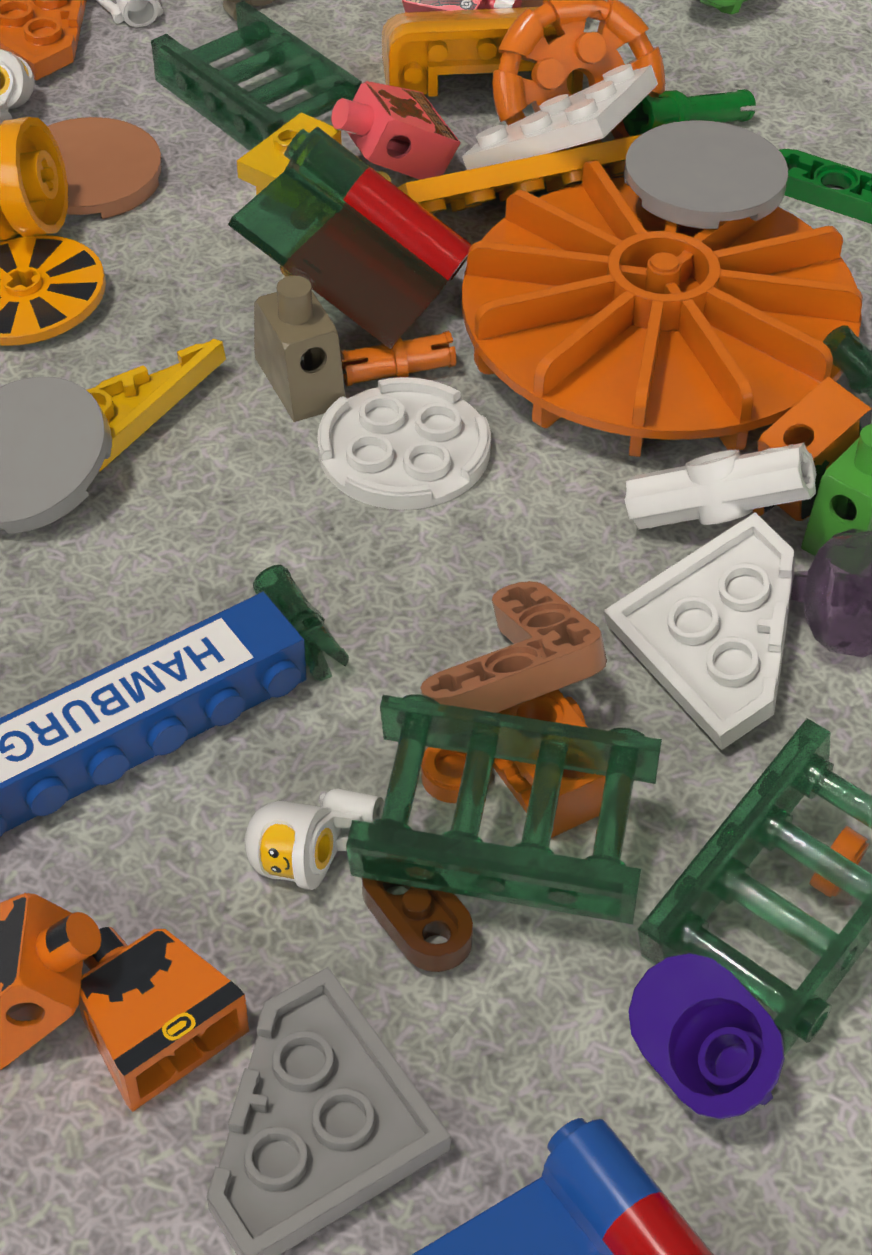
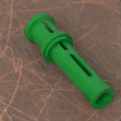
(676, 107)

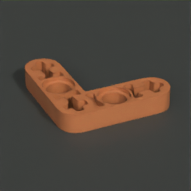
(549, 652)

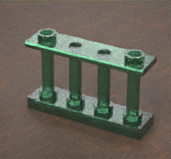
(234, 109)
(528, 871)
(724, 874)

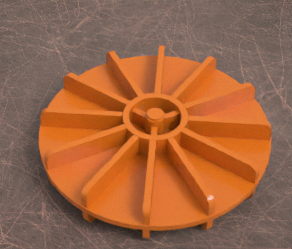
(654, 320)

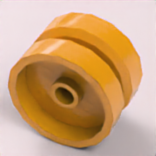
(30, 180)

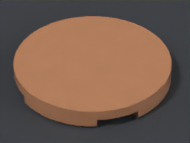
(107, 164)

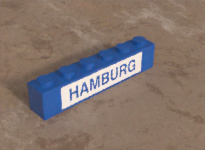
(145, 707)

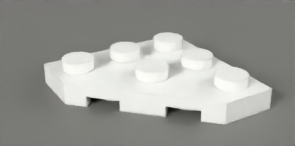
(565, 119)
(716, 628)

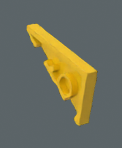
(139, 400)

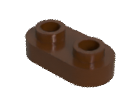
(418, 915)

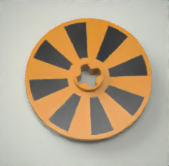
(46, 287)

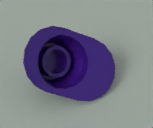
(706, 1036)

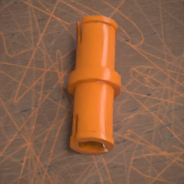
(400, 360)

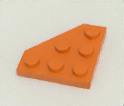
(42, 32)

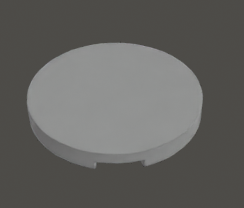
(705, 173)
(48, 450)

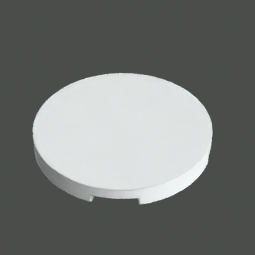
(404, 444)

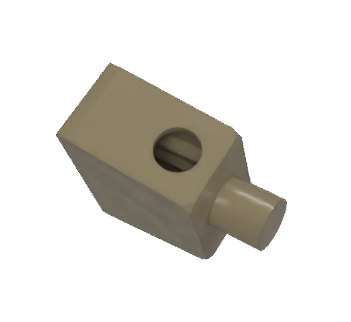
(292, 327)

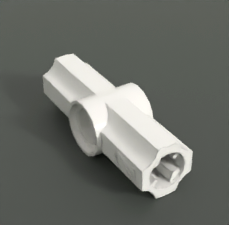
(721, 486)

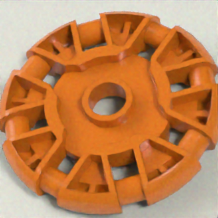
(573, 50)

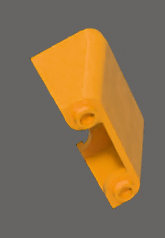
(450, 43)

